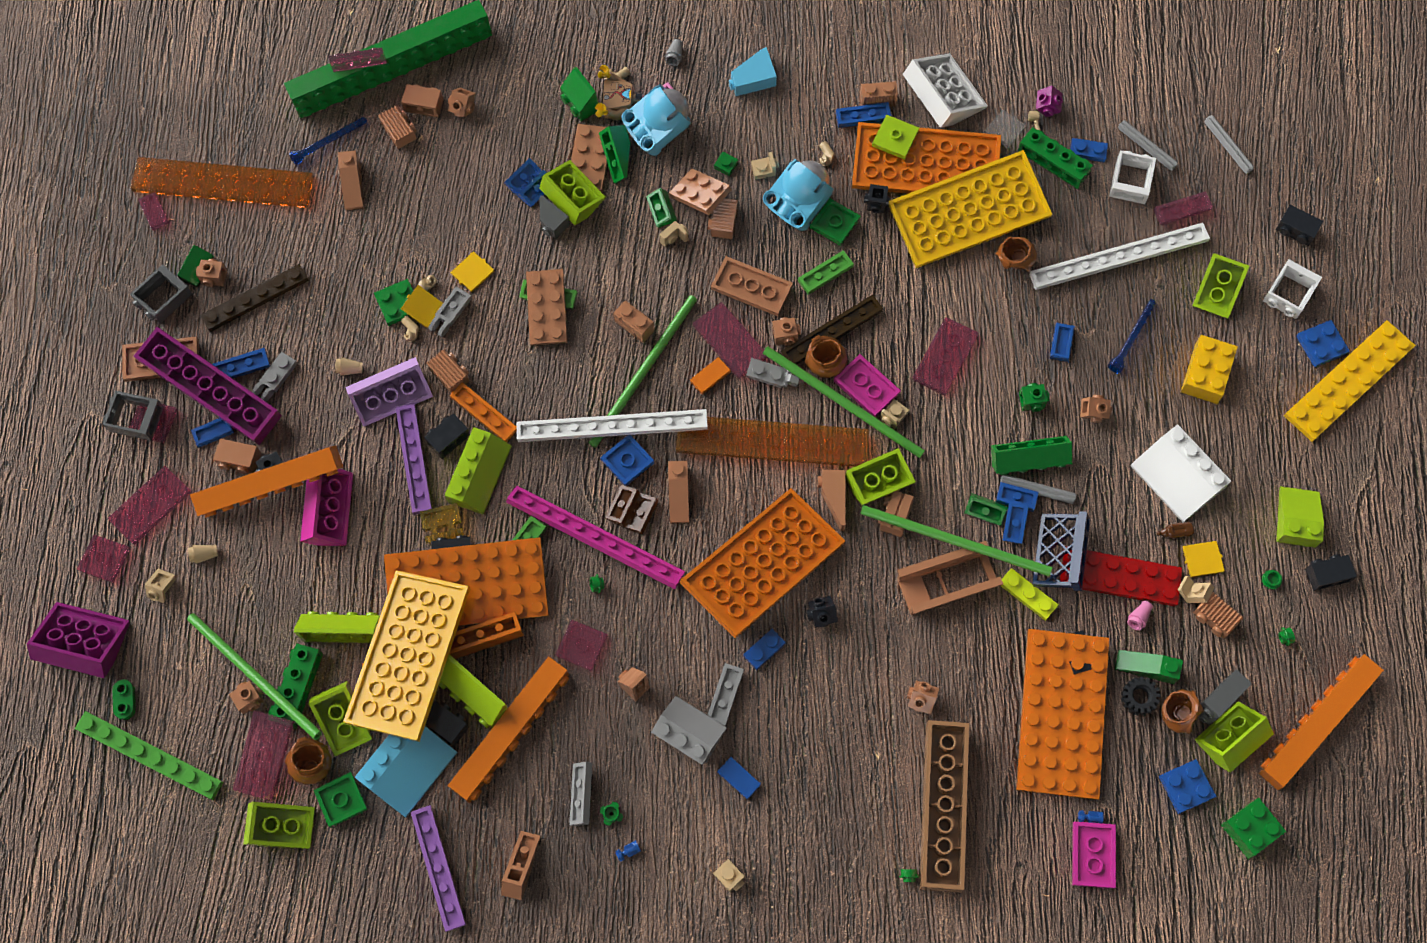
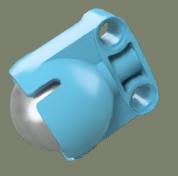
(657, 118)
(799, 193)

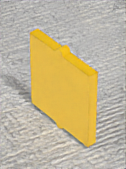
(472, 271)
(421, 306)
(1203, 559)

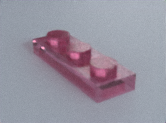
(357, 59)
(1183, 208)

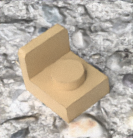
(764, 167)
(672, 232)
(893, 414)
(158, 585)
(1195, 592)
(730, 876)

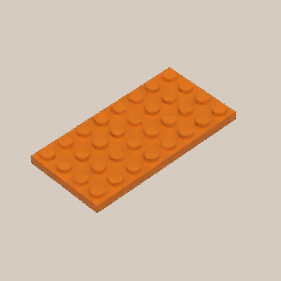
(931, 159)
(762, 562)
(501, 576)
(1062, 714)

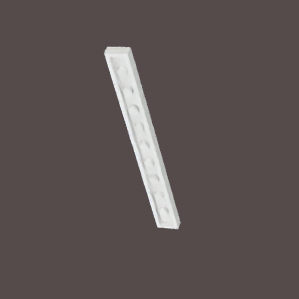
(1119, 256)
(612, 425)

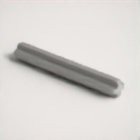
(1229, 144)
(1147, 145)
(1044, 490)

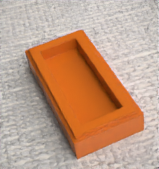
(710, 375)

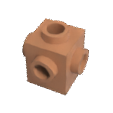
(461, 102)
(211, 272)
(785, 331)
(1096, 408)
(247, 697)
(922, 697)

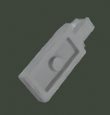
(771, 374)

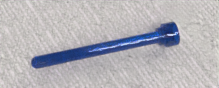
(298, 156)
(1117, 363)

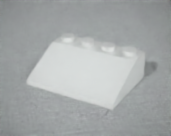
(944, 89)
(1180, 473)

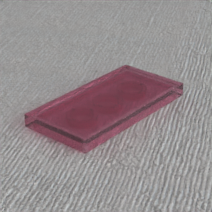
(729, 339)
(945, 356)
(149, 505)
(263, 755)

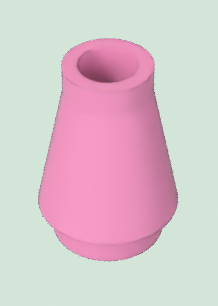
(1139, 617)

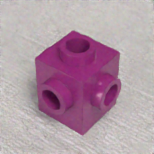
(1049, 101)

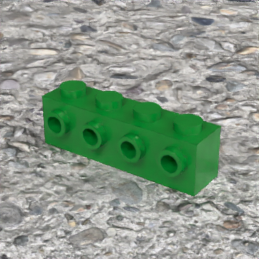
(1055, 158)
(1031, 455)
(298, 679)

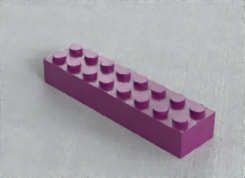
(208, 386)

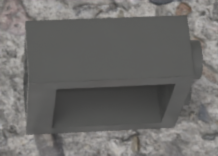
(151, 285)
(150, 419)
(1223, 697)

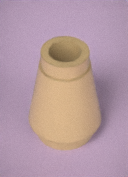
(348, 367)
(201, 553)

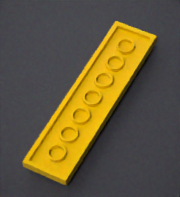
(1349, 380)

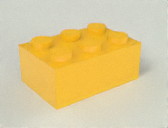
(1209, 369)

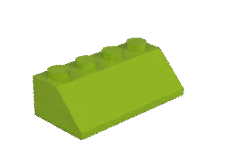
(477, 471)
(336, 627)
(472, 693)

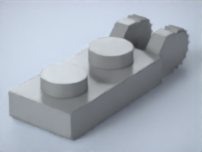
(450, 310)
(275, 376)

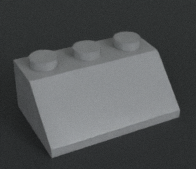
(689, 730)

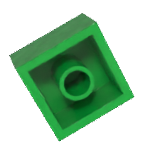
(1253, 828)

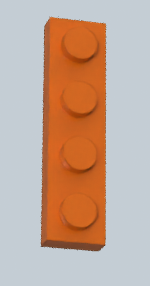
(483, 412)

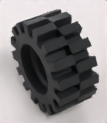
(1149, 688)

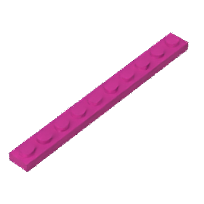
(595, 537)

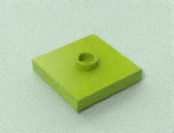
(895, 137)

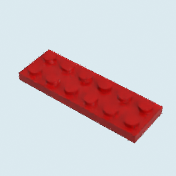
(1129, 578)

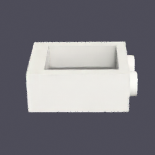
(1131, 192)
(1302, 276)

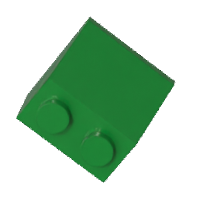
(579, 95)

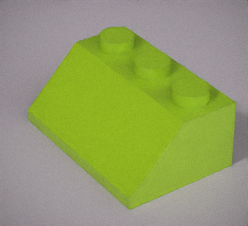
(571, 191)
(879, 477)
(1235, 736)

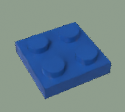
(1322, 343)
(627, 460)
(1187, 786)

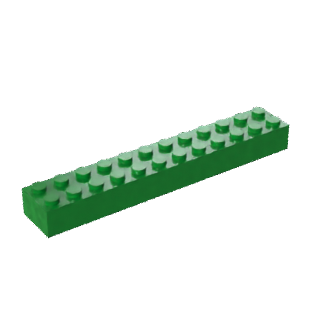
(402, 52)

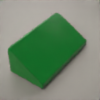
(661, 207)
(188, 270)
(986, 509)

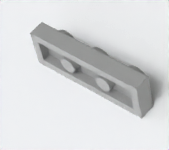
(725, 693)
(580, 794)

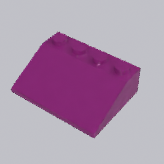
(78, 639)

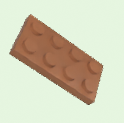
(589, 154)
(751, 286)
(546, 307)
(133, 370)

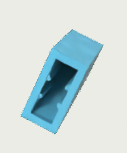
(753, 74)

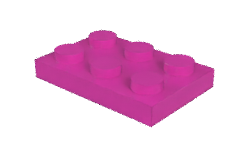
(867, 385)
(1094, 855)

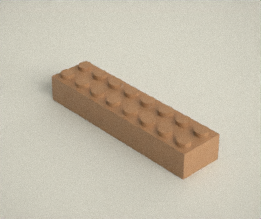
(944, 806)

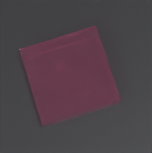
(164, 423)
(103, 558)
(581, 645)

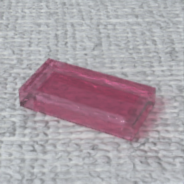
(153, 211)

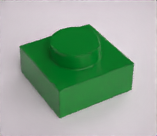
(726, 163)

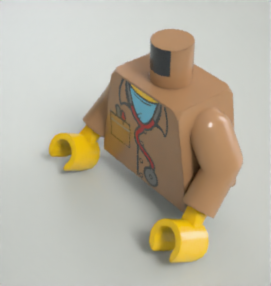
(617, 95)

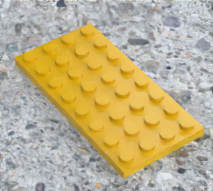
(969, 209)
(407, 656)

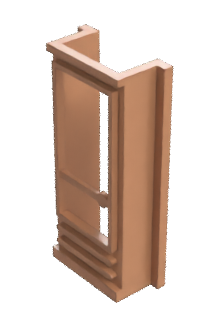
(916, 592)

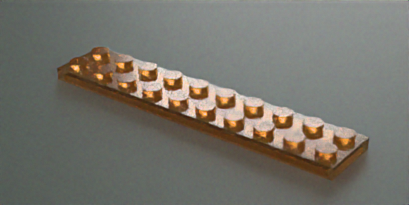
(222, 182)
(777, 442)

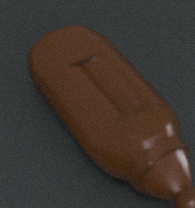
(1177, 530)

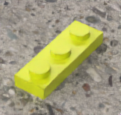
(1028, 595)

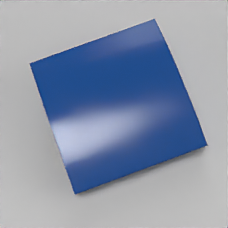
(526, 182)

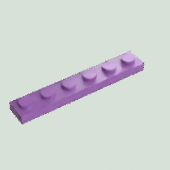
(413, 458)
(438, 868)

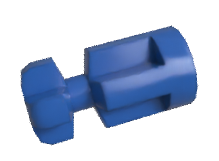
(1092, 816)
(629, 850)

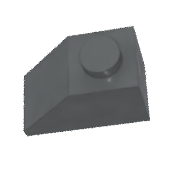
(552, 219)

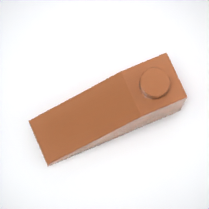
(351, 179)
(678, 491)
(833, 491)
(634, 683)
(520, 865)

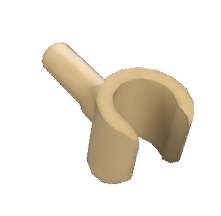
(1033, 116)

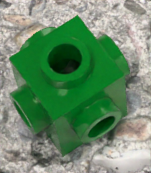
(1033, 397)

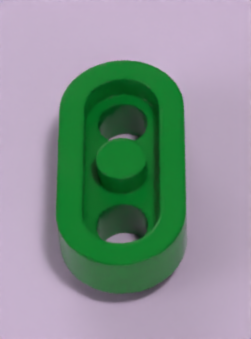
(124, 698)

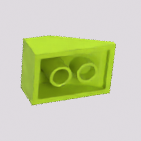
(1220, 285)
(1300, 517)
(330, 712)
(278, 825)

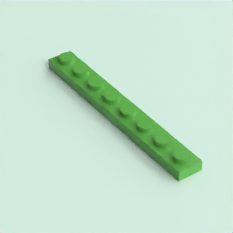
(149, 755)

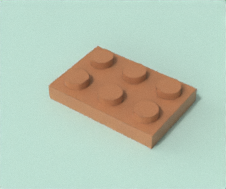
(700, 191)

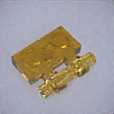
(439, 518)

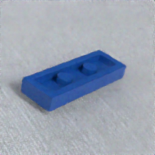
(866, 113)
(244, 363)

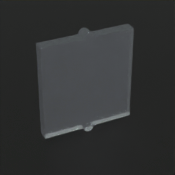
(1007, 127)

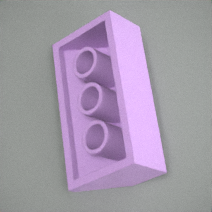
(381, 393)

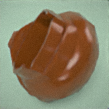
(1017, 253)
(826, 357)
(1181, 710)
(308, 761)

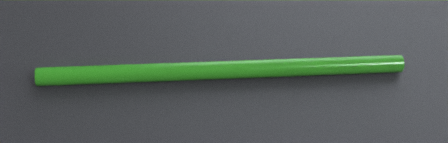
(649, 361)
(844, 402)
(956, 540)
(254, 676)

